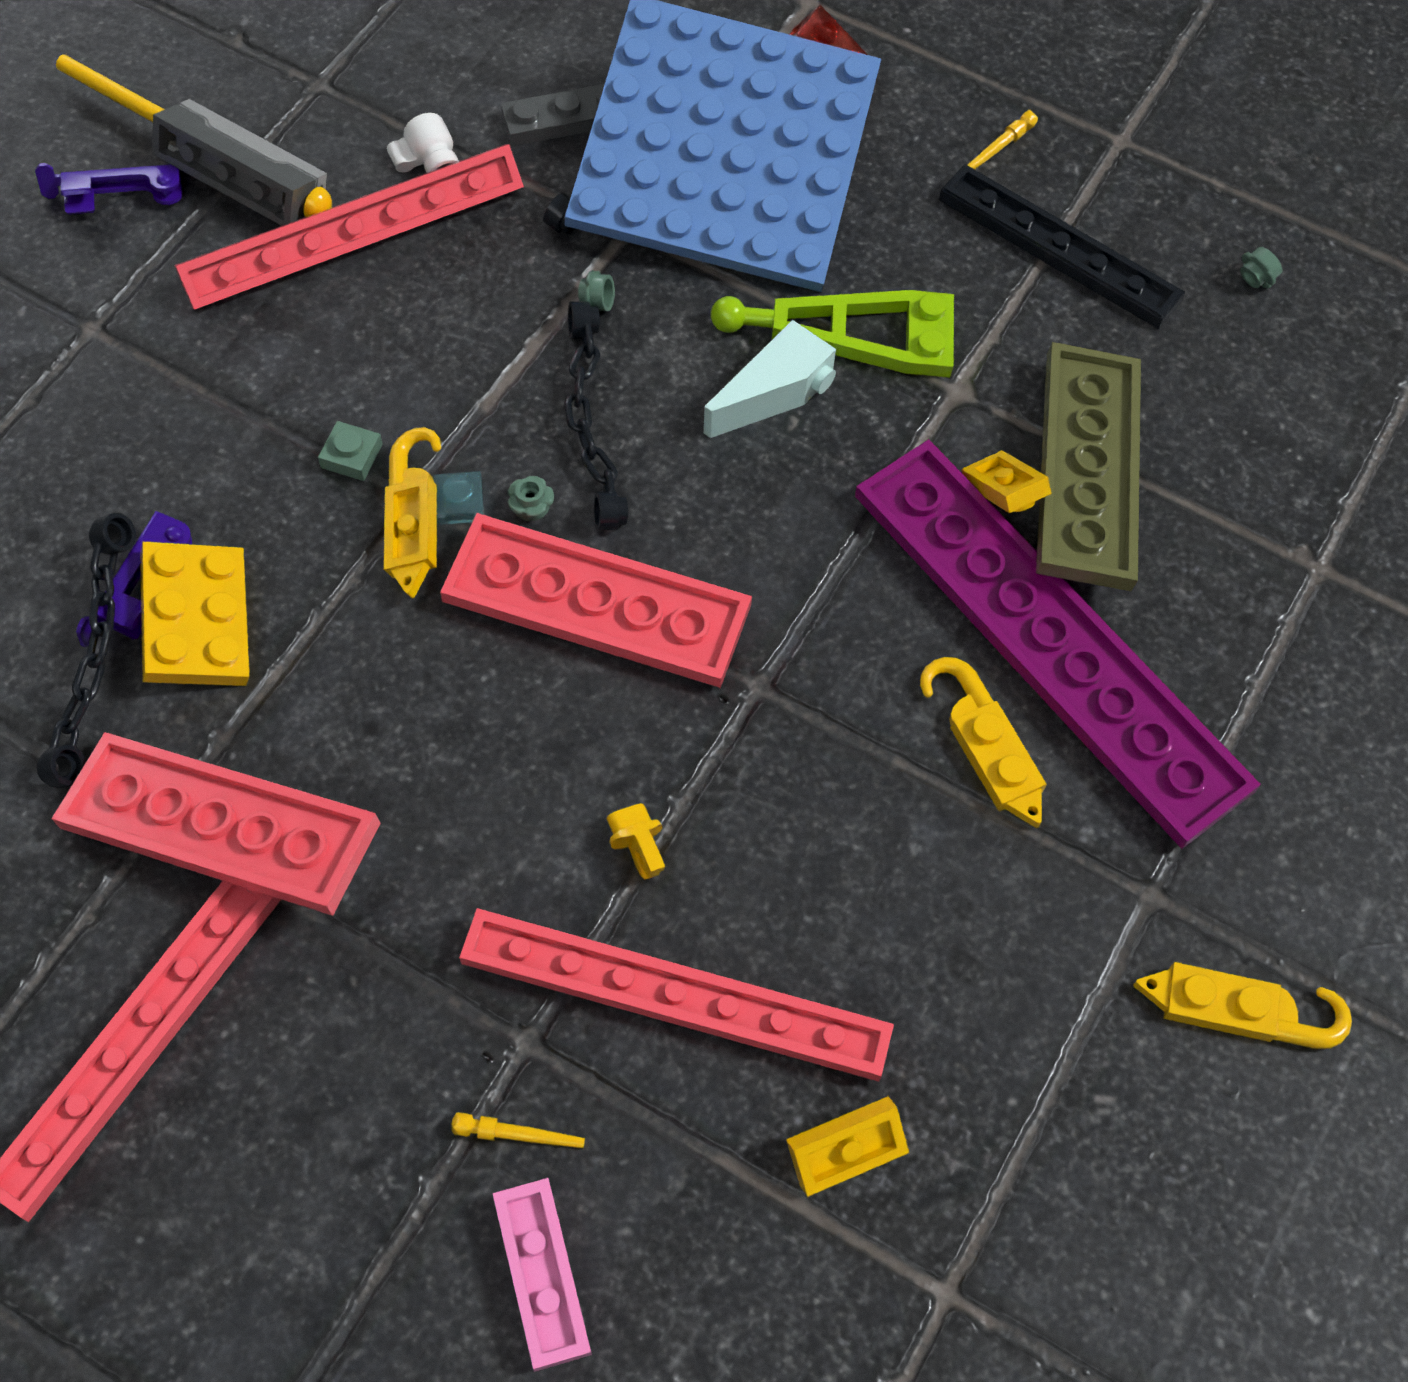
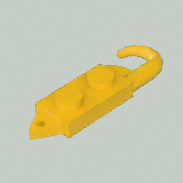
(410, 514)
(990, 743)
(1241, 1006)

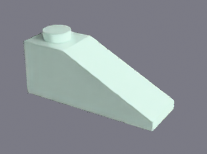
(773, 382)

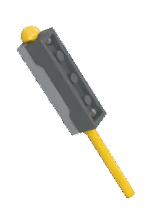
(220, 152)

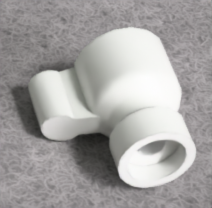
(424, 142)

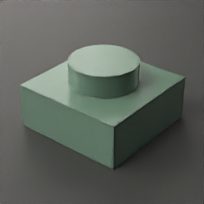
(350, 450)

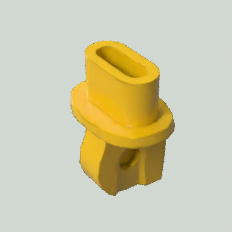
(636, 830)

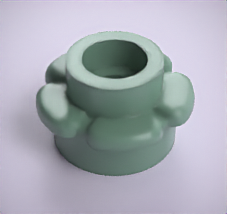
(1260, 268)
(597, 290)
(530, 508)

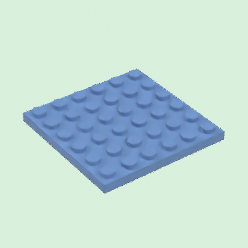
(724, 143)

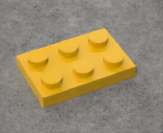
(193, 614)

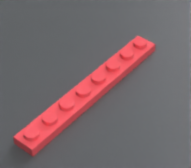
(348, 226)
(678, 994)
(128, 1046)

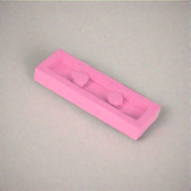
(541, 1275)

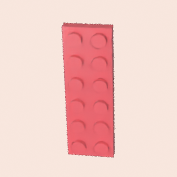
(597, 599)
(218, 822)

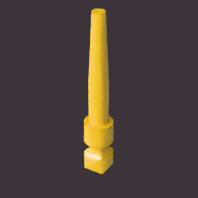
(1012, 133)
(489, 1128)

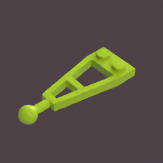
(927, 326)

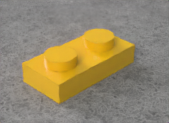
(1008, 482)
(847, 1146)

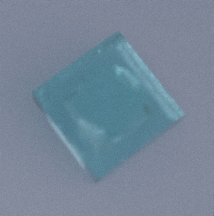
(459, 497)

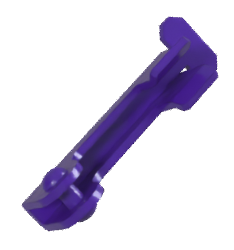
(80, 186)
(127, 608)

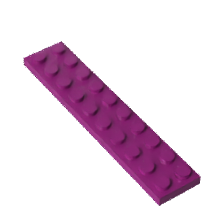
(1058, 644)

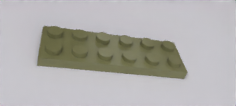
(1092, 468)

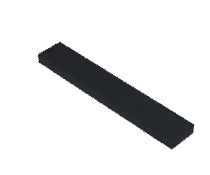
(1062, 246)

